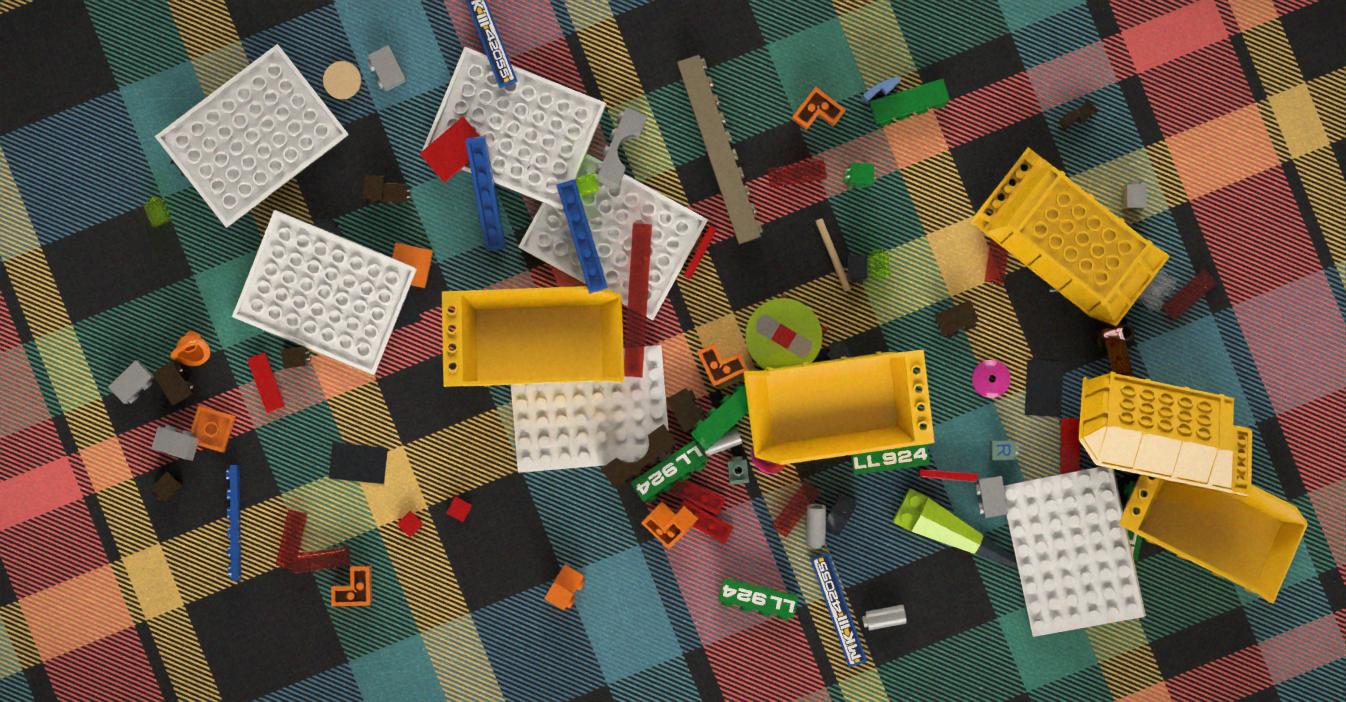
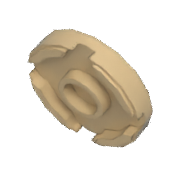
(342, 80)

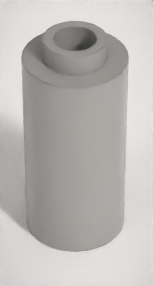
(728, 440)
(816, 525)
(884, 617)

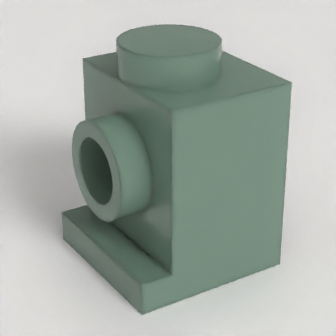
(738, 478)

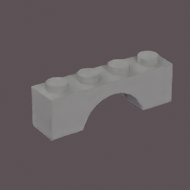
(630, 126)

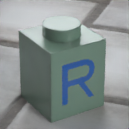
(1003, 450)

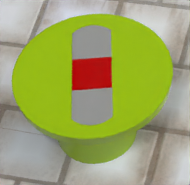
(783, 334)

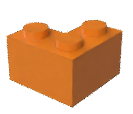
(818, 105)
(719, 370)
(667, 525)
(564, 587)
(358, 592)

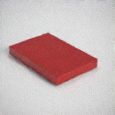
(449, 151)

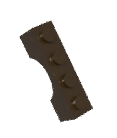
(659, 442)

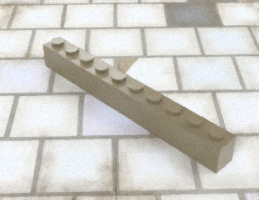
(719, 150)

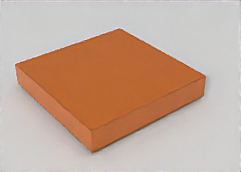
(415, 257)
(212, 428)

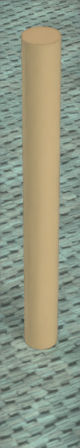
(833, 255)

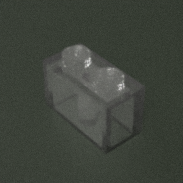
(1156, 290)

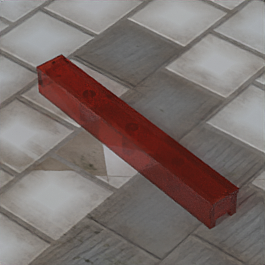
(637, 300)

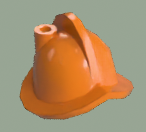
(191, 350)

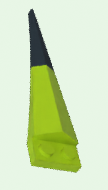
(933, 521)

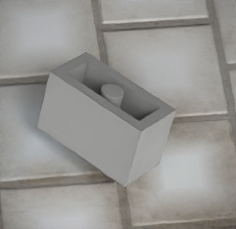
(386, 67)
(1134, 196)
(131, 382)
(175, 443)
(992, 496)

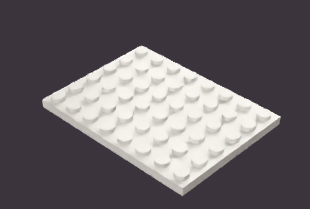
(523, 125)
(251, 135)
(611, 225)
(324, 292)
(589, 420)
(1073, 551)

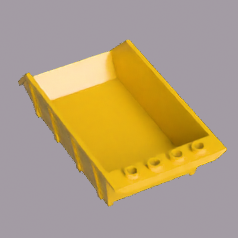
(1070, 239)
(532, 336)
(839, 407)
(1165, 432)
(1225, 532)

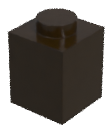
(373, 188)
(396, 193)
(295, 357)
(166, 486)

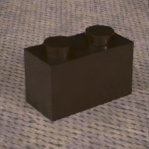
(956, 318)
(174, 383)
(685, 409)

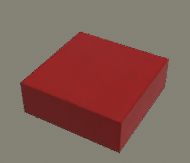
(459, 509)
(410, 523)

